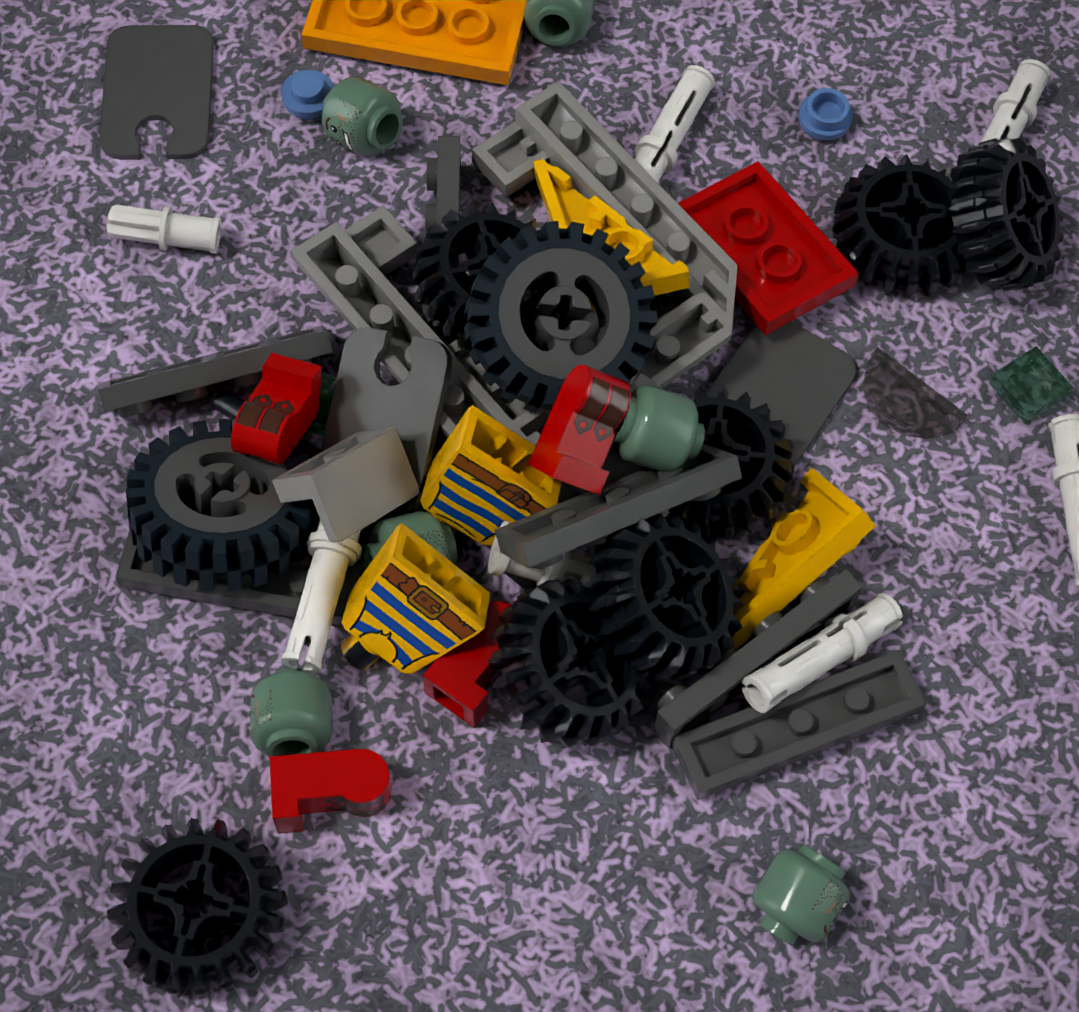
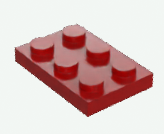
(779, 251)

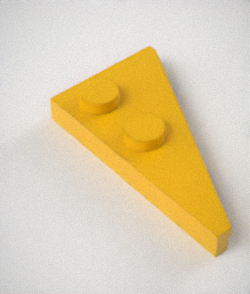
(568, 206)
(799, 551)

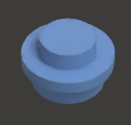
(305, 93)
(825, 114)

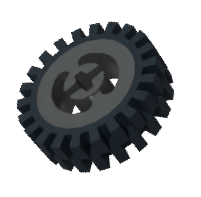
(571, 268)
(214, 510)

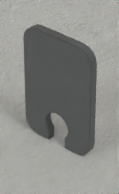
(157, 76)
(794, 375)
(414, 406)

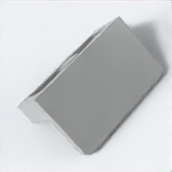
(352, 481)

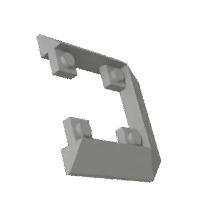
(555, 127)

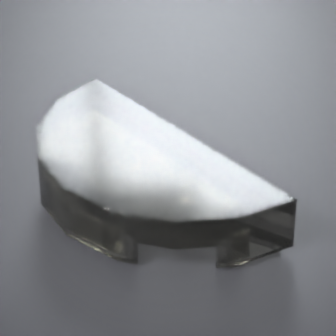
(907, 402)

